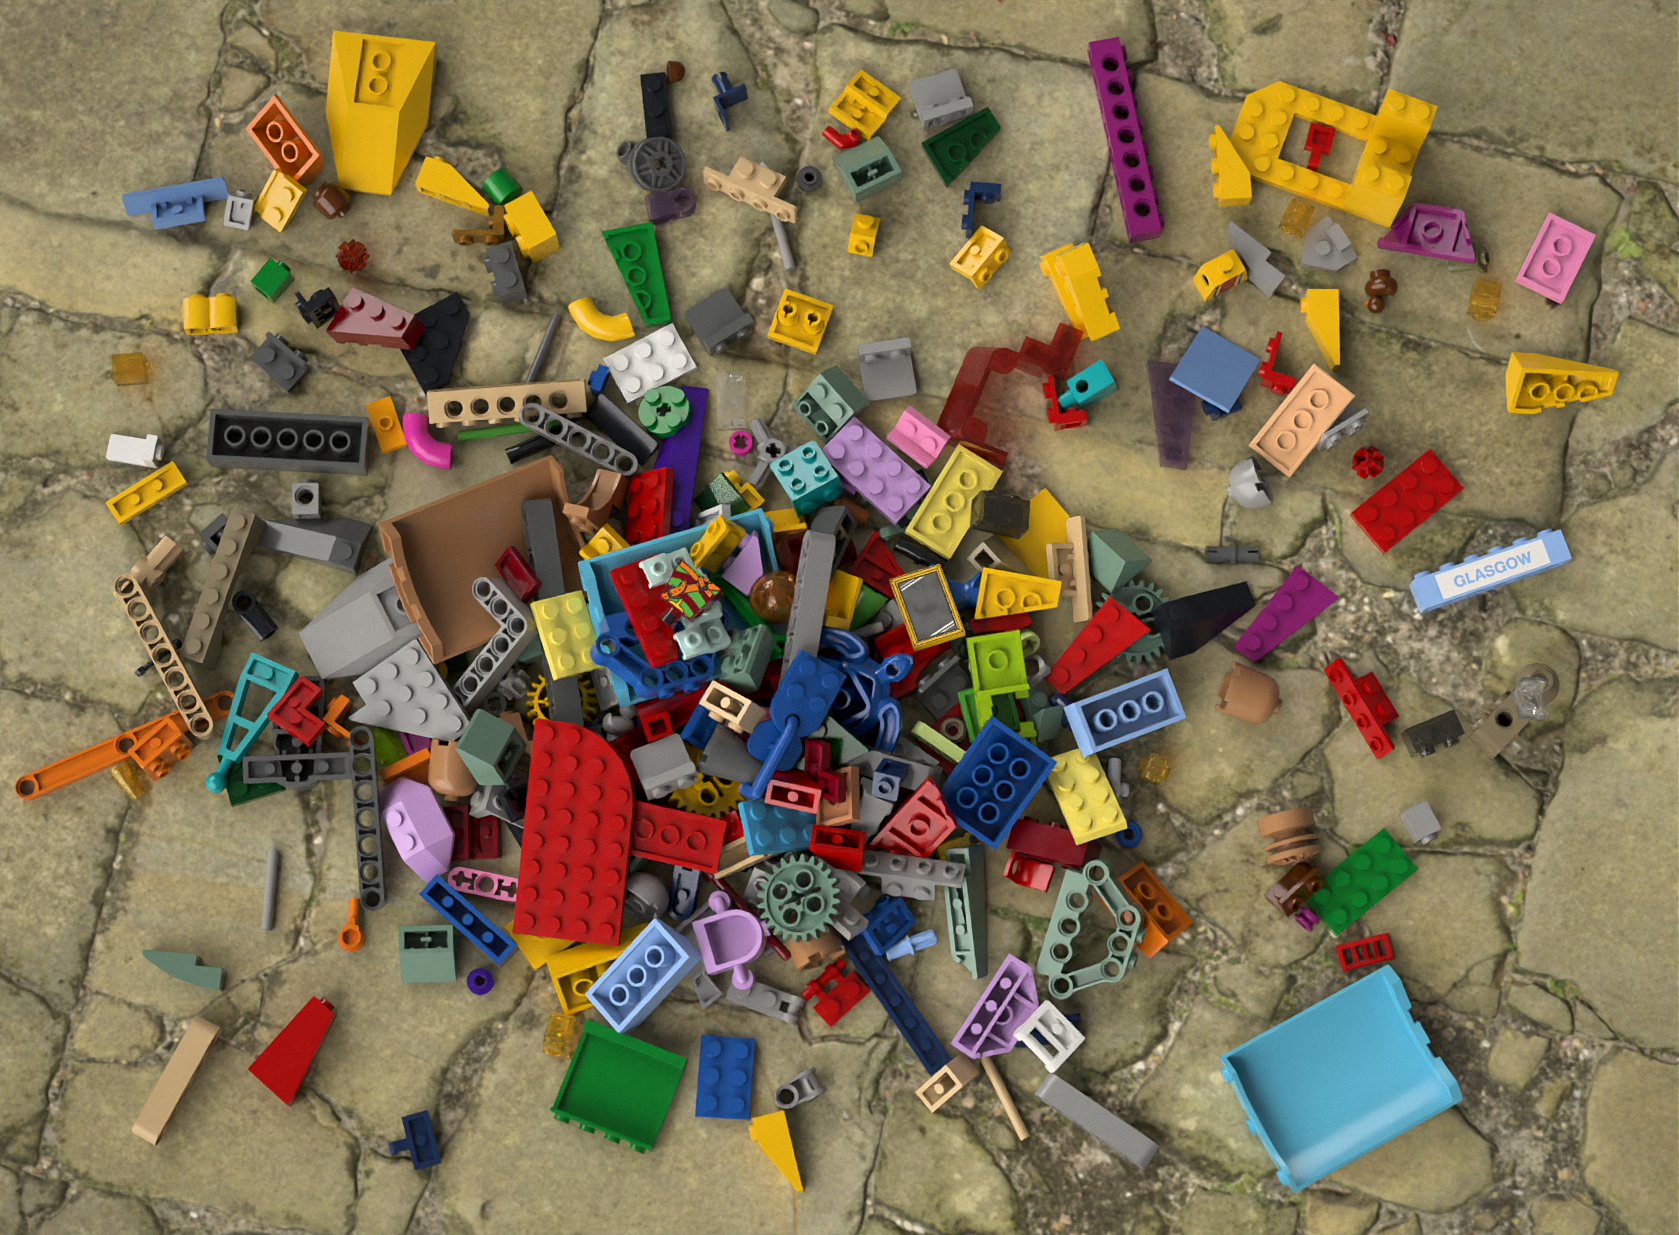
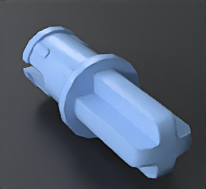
(911, 944)

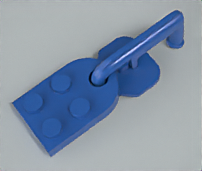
(808, 694)

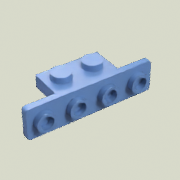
(176, 203)

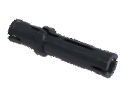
(534, 445)

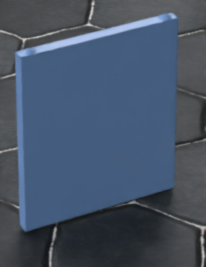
(1215, 369)

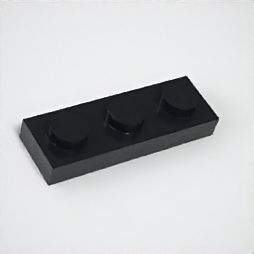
(656, 105)

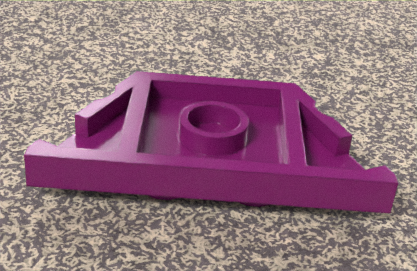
(1431, 233)

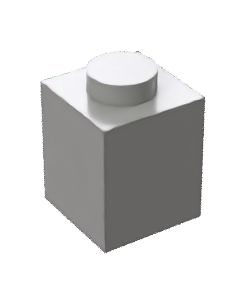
(1420, 823)

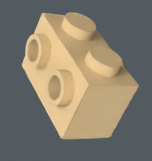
(732, 707)

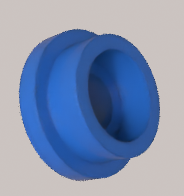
(1137, 831)

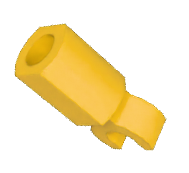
(951, 843)

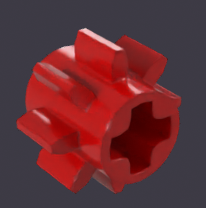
(1368, 462)

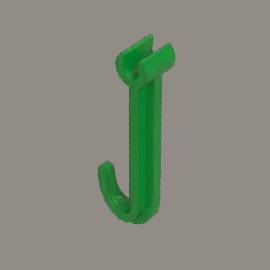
(742, 606)

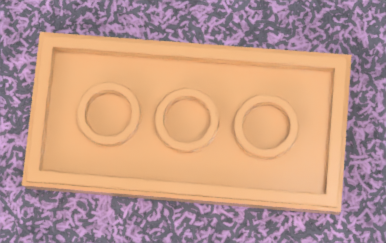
(1301, 420)

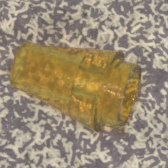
(127, 780)

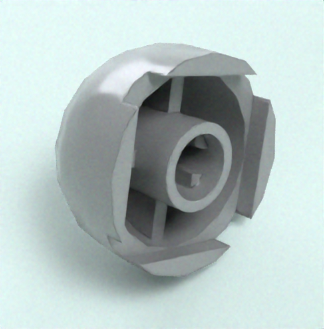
(1249, 485)
(646, 896)

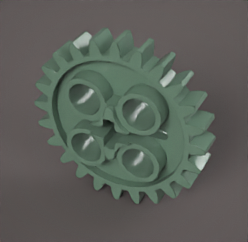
(1127, 597)
(792, 877)

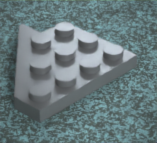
(410, 697)

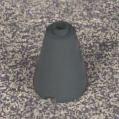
(728, 757)

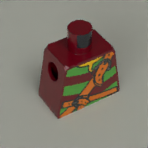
(687, 595)

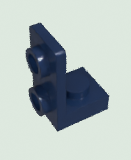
(984, 192)

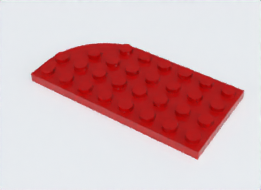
(574, 837)

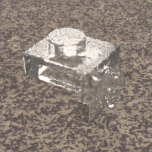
(1529, 699)

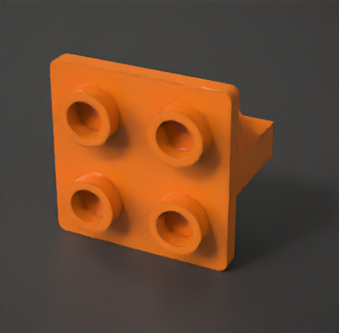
(161, 749)

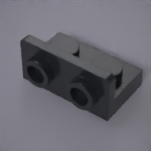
(319, 308)

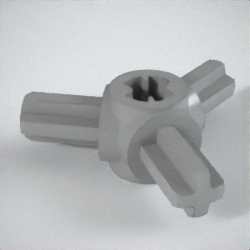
(766, 443)

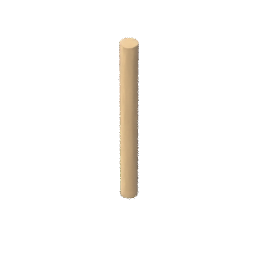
(1005, 1097)

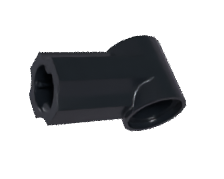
(255, 617)

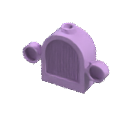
(731, 940)

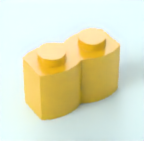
(211, 314)

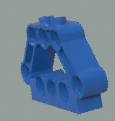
(634, 669)

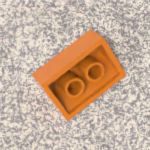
(286, 142)
(1163, 915)

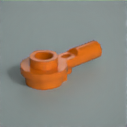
(351, 936)

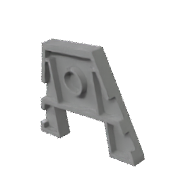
(705, 989)

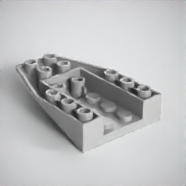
(359, 626)

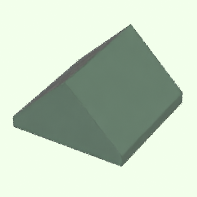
(1114, 558)

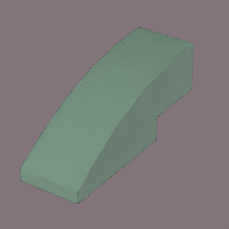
(188, 969)

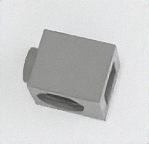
(311, 510)

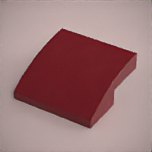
(474, 836)

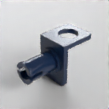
(727, 96)

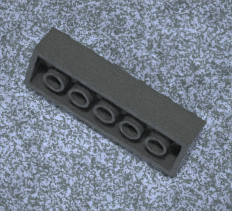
(289, 442)

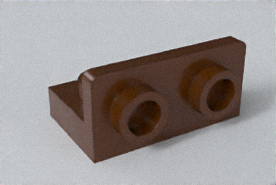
(1295, 888)

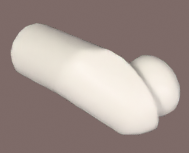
(1114, 778)

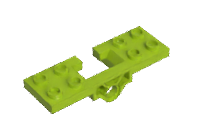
(998, 669)

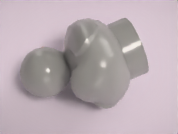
(620, 725)

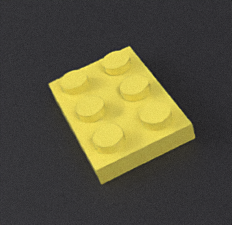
(565, 634)

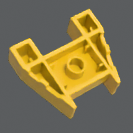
(1078, 287)

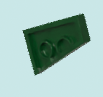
(960, 144)

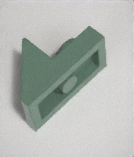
(1044, 717)

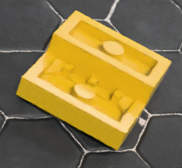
(864, 104)

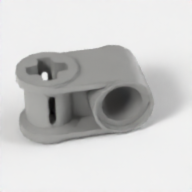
(800, 1089)

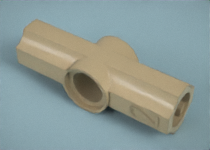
(152, 569)

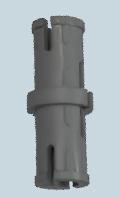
(1231, 554)

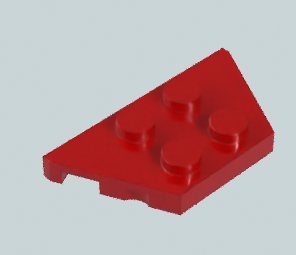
(917, 824)

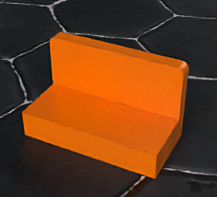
(412, 767)

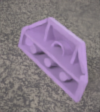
(417, 826)
(999, 1011)

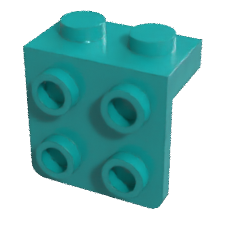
(807, 478)

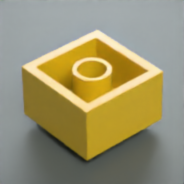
(530, 224)

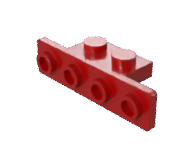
(1366, 705)

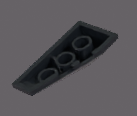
(1198, 618)

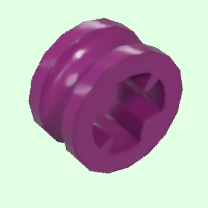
(1306, 919)

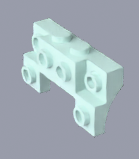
(707, 632)

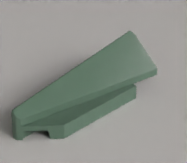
(967, 911)

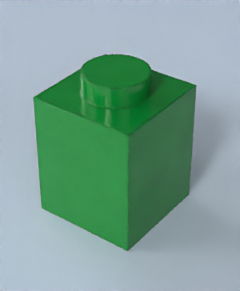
(272, 279)

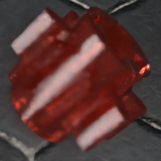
(352, 256)

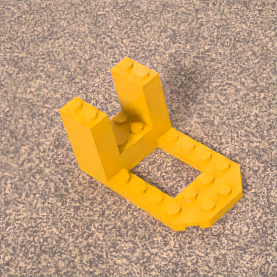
(1383, 168)

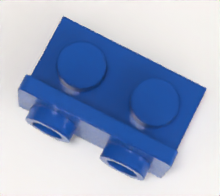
(887, 923)

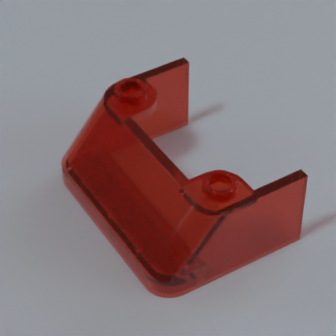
(963, 398)

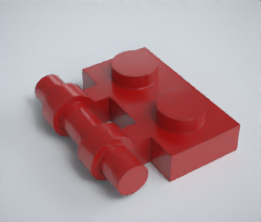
(841, 998)

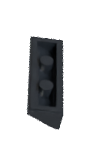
(622, 429)

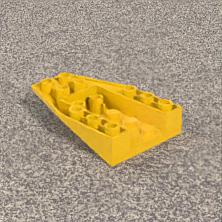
(377, 107)

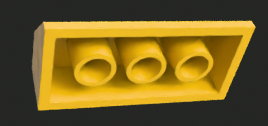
(580, 967)

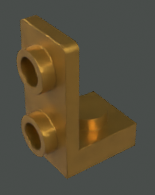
(489, 237)

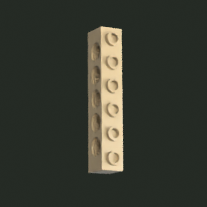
(440, 398)

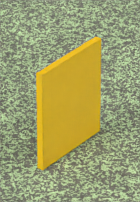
(1046, 526)

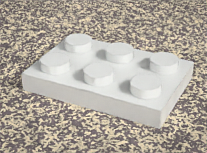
(650, 363)

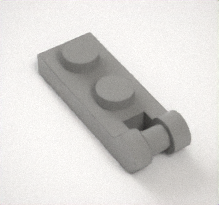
(767, 1001)

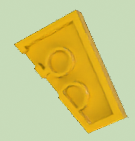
(1014, 593)

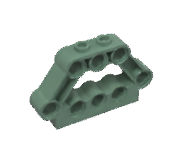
(1118, 901)

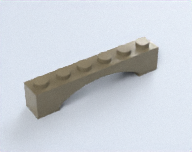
(204, 635)

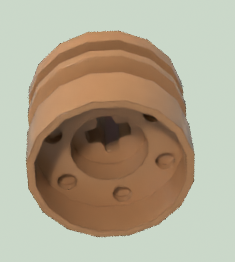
(1289, 836)

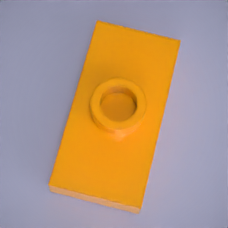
(386, 424)

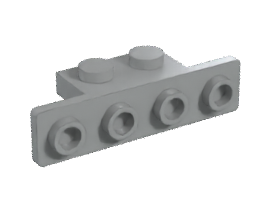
(912, 875)

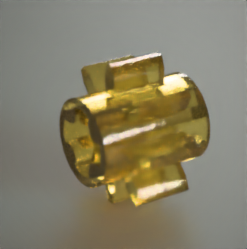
(1153, 768)

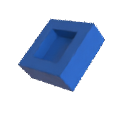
(599, 379)

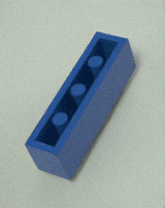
(469, 921)

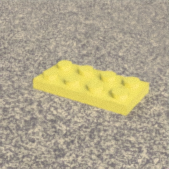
(947, 507)
(1085, 796)

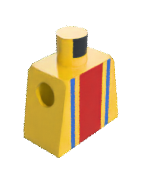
(1221, 273)

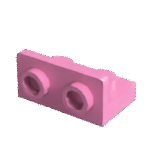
(918, 437)

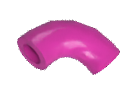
(423, 444)

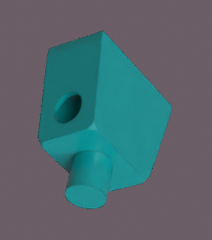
(1099, 386)

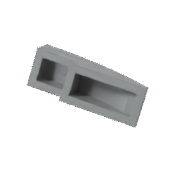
(1255, 260)

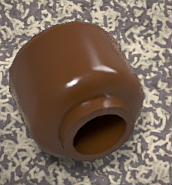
(332, 200)

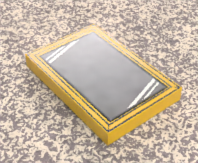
(927, 607)

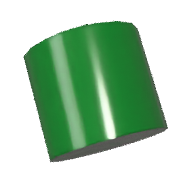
(502, 187)

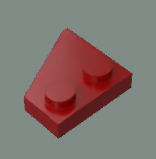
(876, 566)

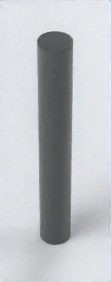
(544, 348)

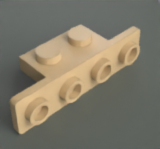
(754, 186)
(1070, 565)

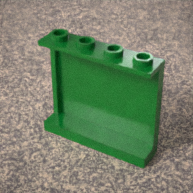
(618, 1087)

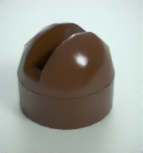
(675, 71)

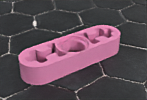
(468, 874)

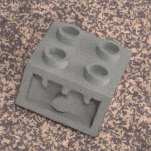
(940, 99)
(887, 369)
(1347, 423)

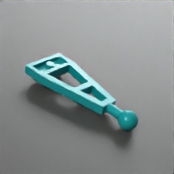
(263, 673)

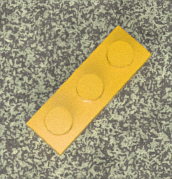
(146, 493)

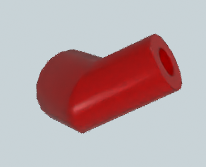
(842, 141)

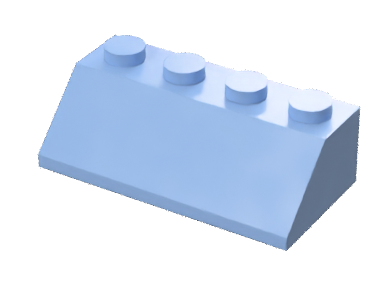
(643, 976)

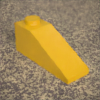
(444, 183)
(1322, 319)
(775, 1141)

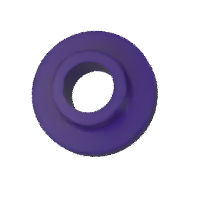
(480, 990)

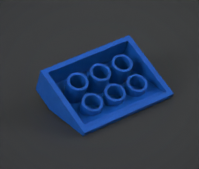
(995, 782)

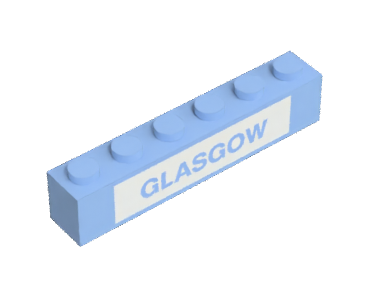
(1489, 571)

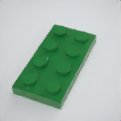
(1361, 881)

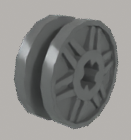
(670, 159)

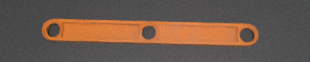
(107, 752)

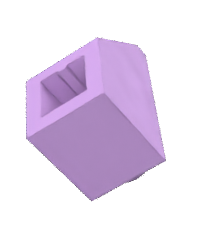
(746, 564)

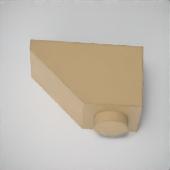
(947, 1082)

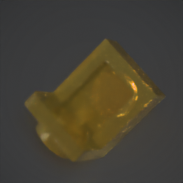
(559, 1034)

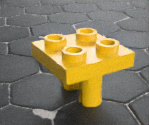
(800, 321)

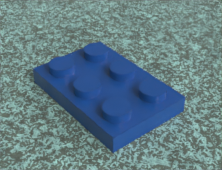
(725, 1077)

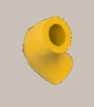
(600, 325)

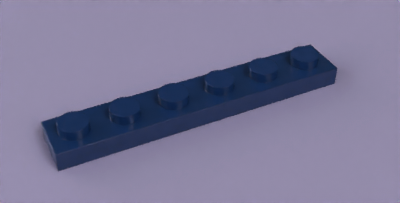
(897, 1004)

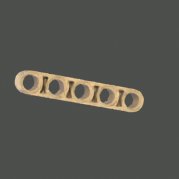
(176, 1080)

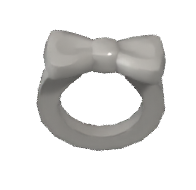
(1044, 670)

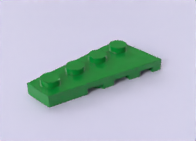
(640, 267)

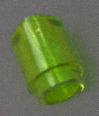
(387, 747)

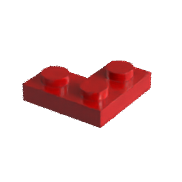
(292, 711)

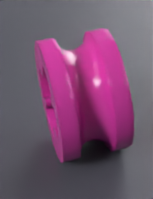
(732, 443)

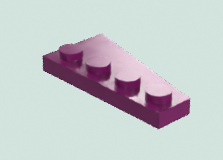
(1288, 610)

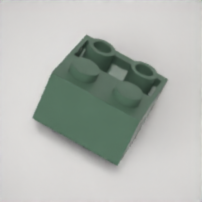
(868, 168)
(830, 403)
(748, 658)
(490, 748)
(427, 953)

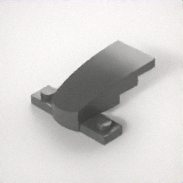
(294, 762)

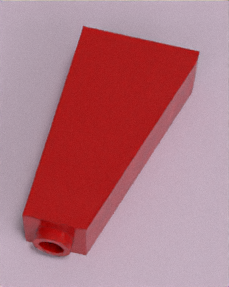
(293, 1052)

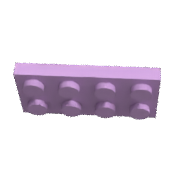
(875, 471)

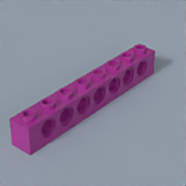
(1137, 227)

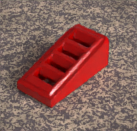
(1388, 947)

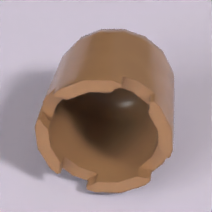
(1248, 695)
(449, 772)
(808, 955)

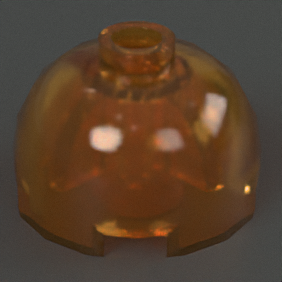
(773, 596)

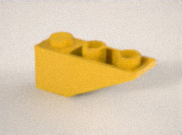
(1232, 175)

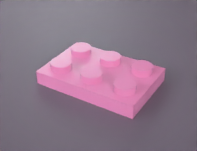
(1555, 258)

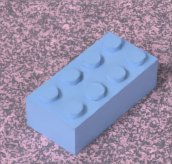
(1124, 712)

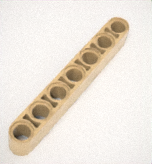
(158, 645)

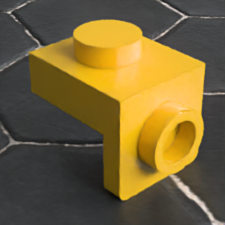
(863, 235)

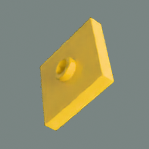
(536, 947)

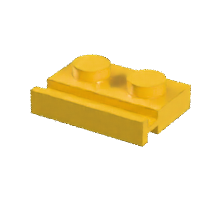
(280, 200)

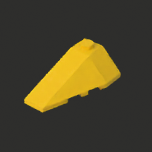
(1547, 381)

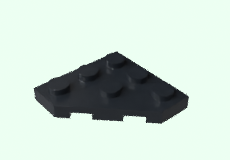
(440, 342)

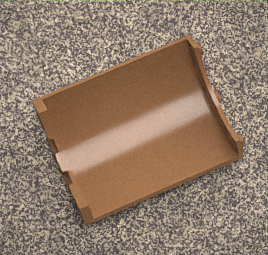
(459, 539)

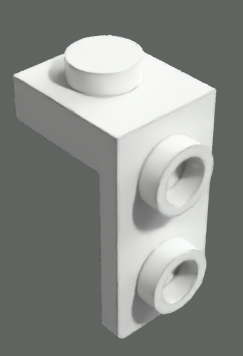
(135, 450)

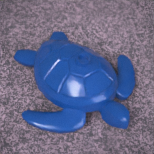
(866, 690)

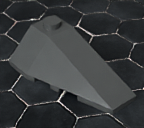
(326, 541)

